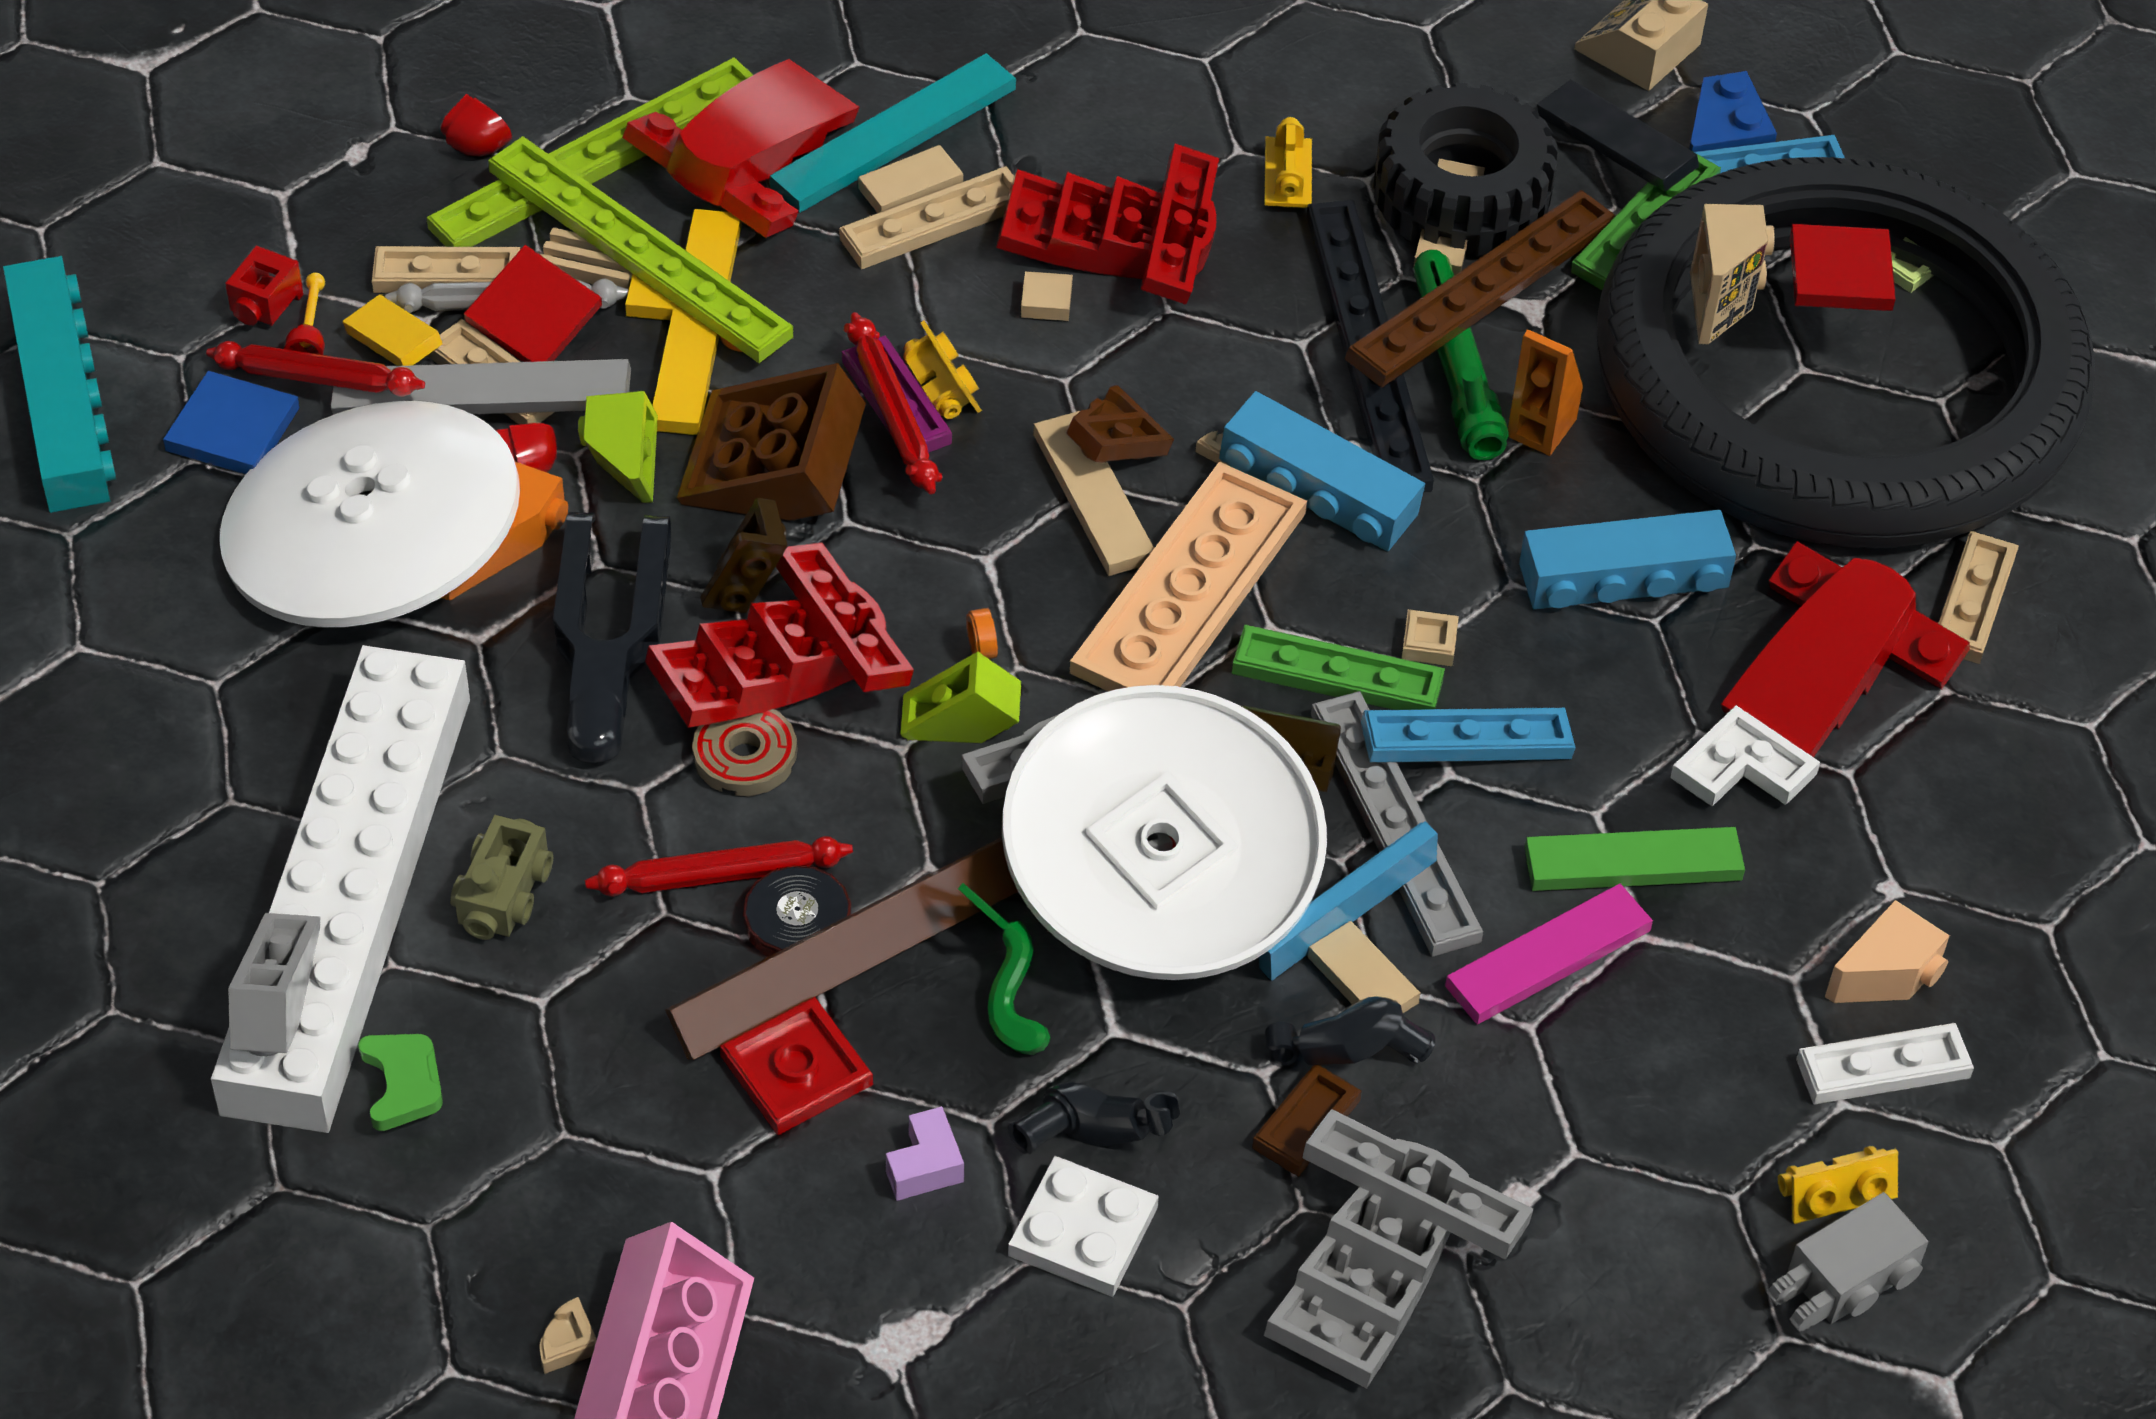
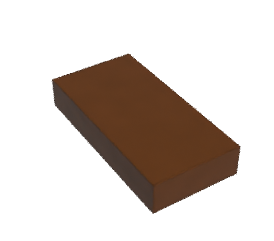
(1300, 1114)

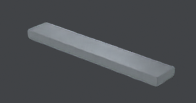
(504, 386)
(1389, 813)

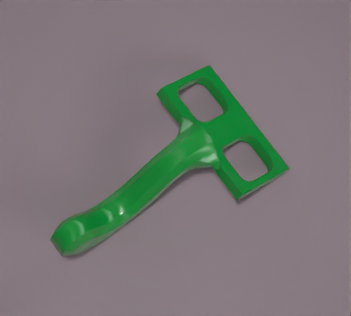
(1013, 1030)

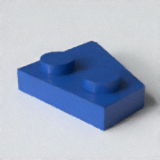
(1730, 114)

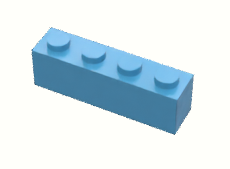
(1322, 468)
(1627, 559)

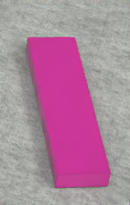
(1548, 953)

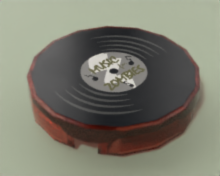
(792, 906)

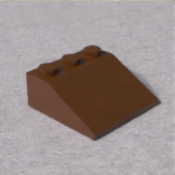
(775, 442)

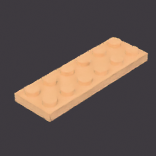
(1190, 583)

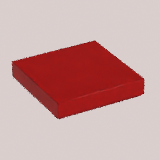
(1842, 267)
(533, 308)
(796, 1065)

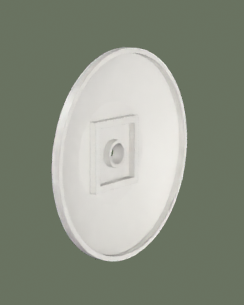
(327, 556)
(1176, 766)

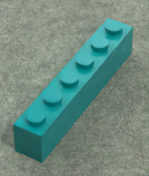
(57, 385)

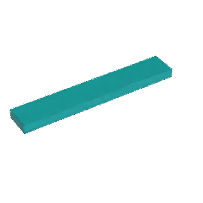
(892, 132)

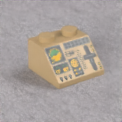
(1646, 38)
(1728, 265)

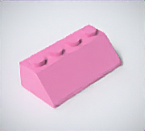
(666, 1331)

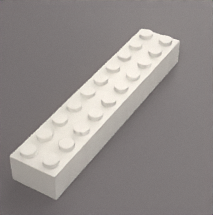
(354, 873)

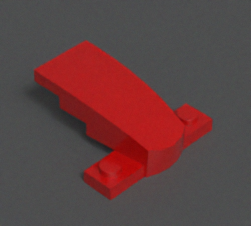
(745, 140)
(1121, 227)
(1838, 645)
(783, 647)

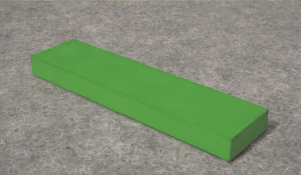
(1598, 257)
(1336, 670)
(1634, 858)

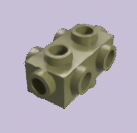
(493, 892)

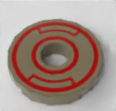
(750, 773)

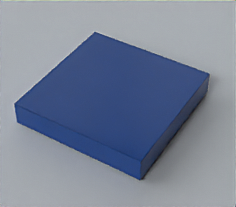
(231, 422)

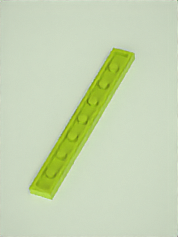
(589, 156)
(641, 249)

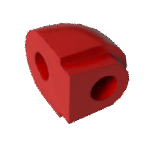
(475, 128)
(531, 444)

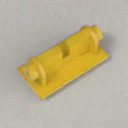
(1288, 166)
(934, 357)
(1840, 1187)

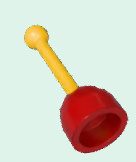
(306, 335)

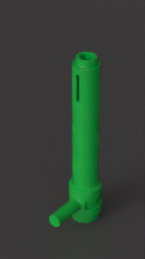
(1474, 404)

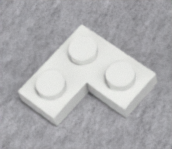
(1745, 748)

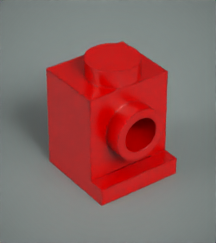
(261, 297)

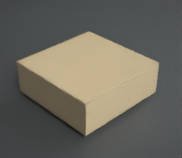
(1046, 296)
(1430, 637)

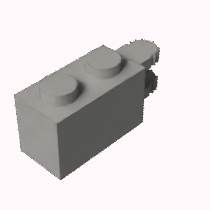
(1852, 1263)

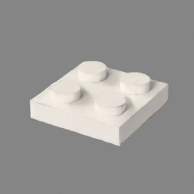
(1083, 1226)

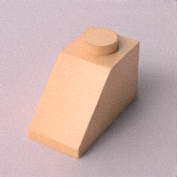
(1890, 959)

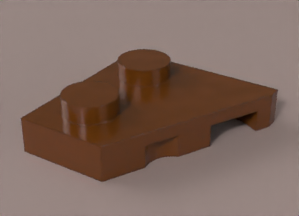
(1118, 430)

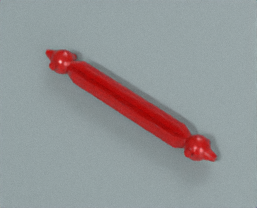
(315, 368)
(893, 403)
(716, 866)

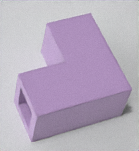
(930, 1162)

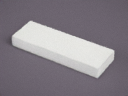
(1884, 1063)

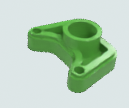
(410, 1078)

